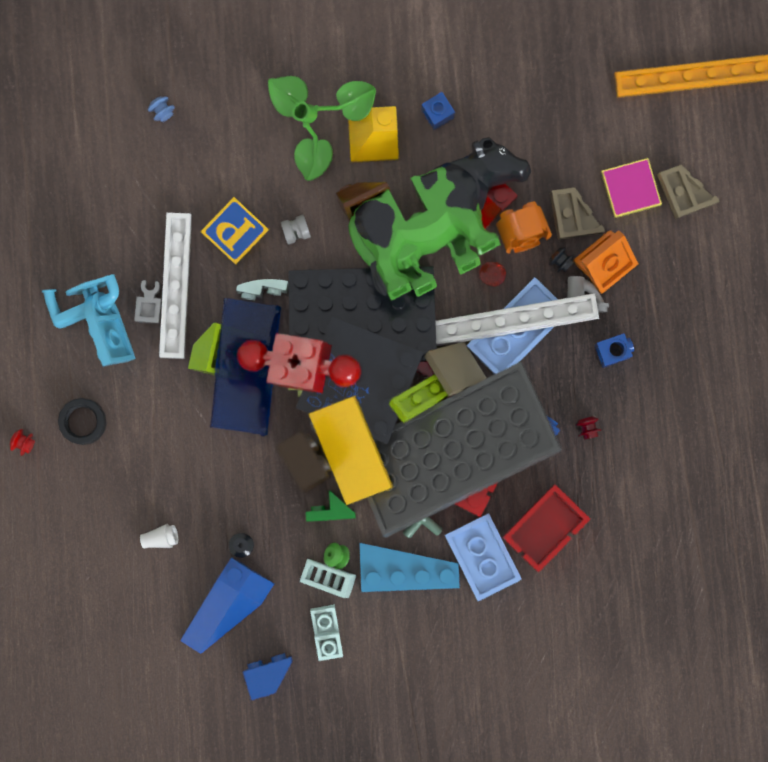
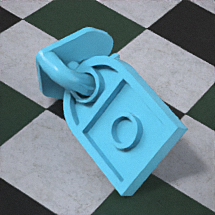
(101, 315)

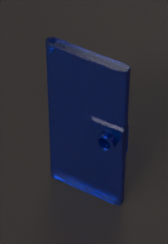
(241, 395)

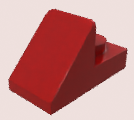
(497, 201)

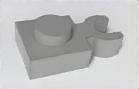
(148, 307)

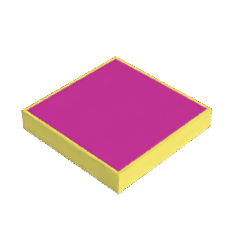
(631, 188)

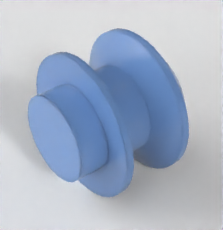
(161, 109)

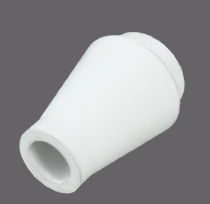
(161, 537)

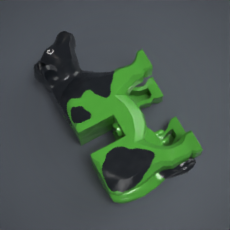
(452, 218)

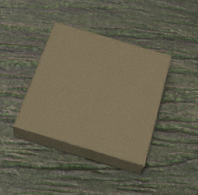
(455, 367)

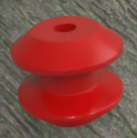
(22, 442)

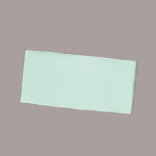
(254, 289)
(326, 632)

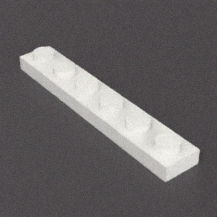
(175, 285)

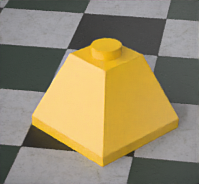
(374, 136)

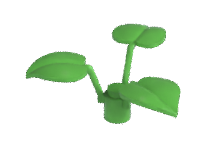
(288, 98)

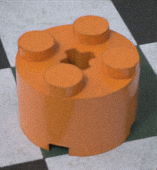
(523, 228)

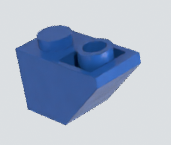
(266, 678)

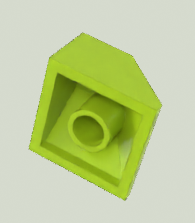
(205, 351)

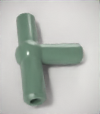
(428, 523)

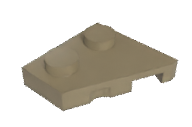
(684, 192)
(572, 215)

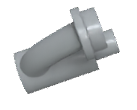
(578, 285)

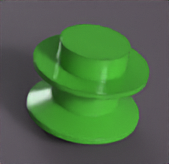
(336, 555)

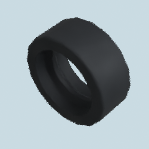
(64, 426)

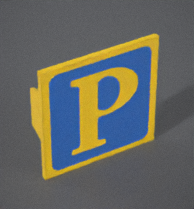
(234, 230)

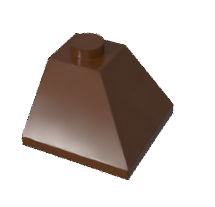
(352, 196)

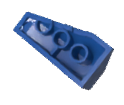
(231, 599)

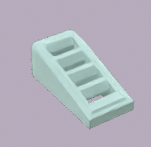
(347, 585)

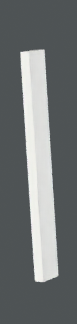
(516, 319)

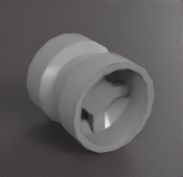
(295, 229)

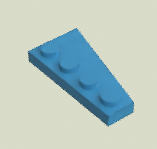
(397, 570)

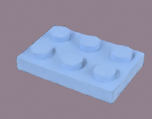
(483, 557)

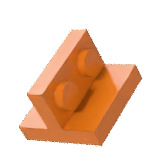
(607, 260)

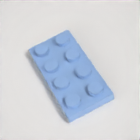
(507, 350)

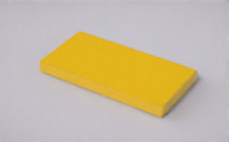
(350, 450)

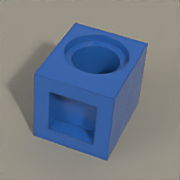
(437, 111)
(603, 352)

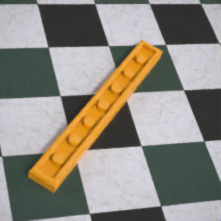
(691, 76)

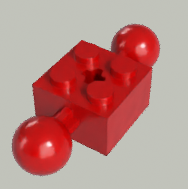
(284, 363)

